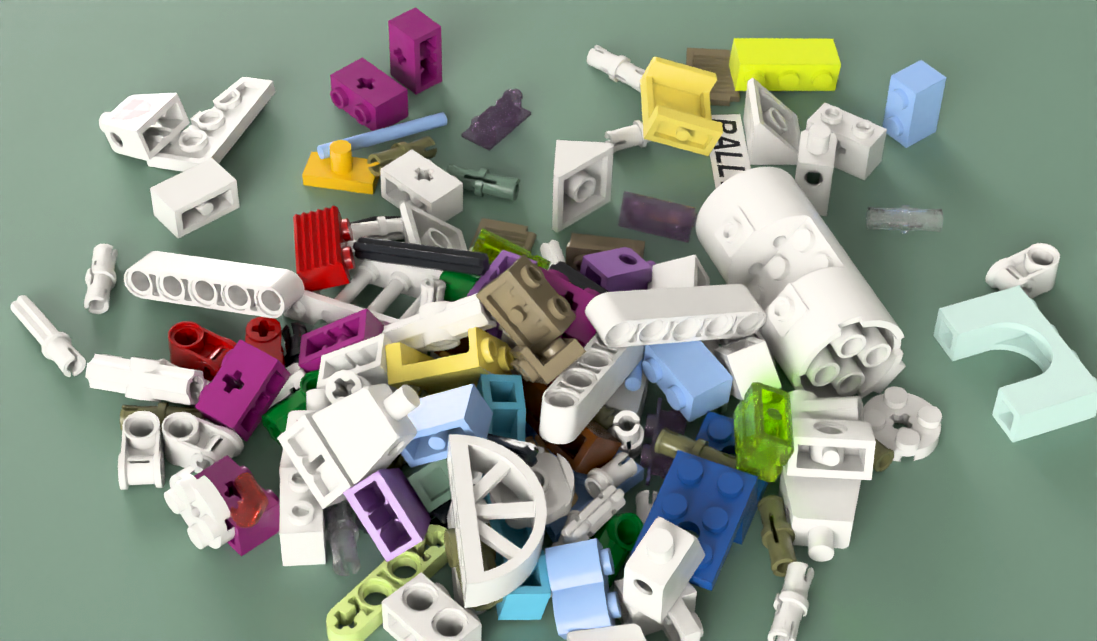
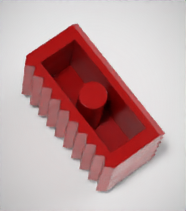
(322, 248)

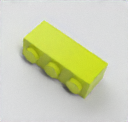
(785, 63)

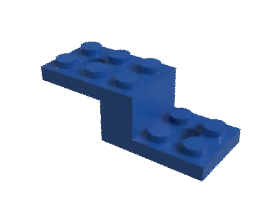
(708, 499)

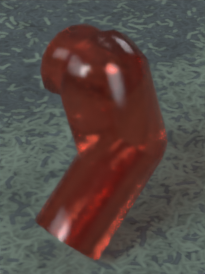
(253, 502)

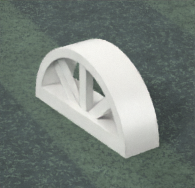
(502, 466)

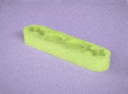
(385, 582)

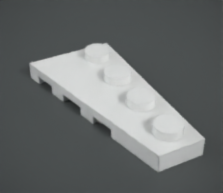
(217, 128)

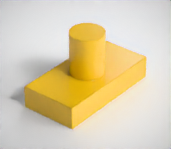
(340, 170)

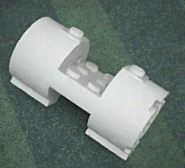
(818, 307)

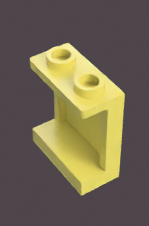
(678, 106)
(438, 375)

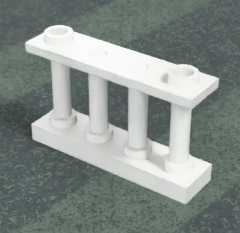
(391, 277)

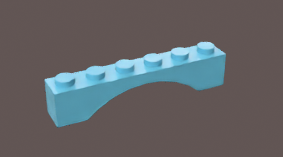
(506, 400)

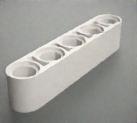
(214, 284)
(675, 315)
(584, 389)

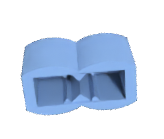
(581, 586)

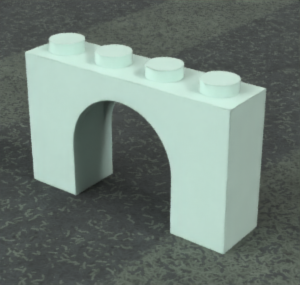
(1014, 323)

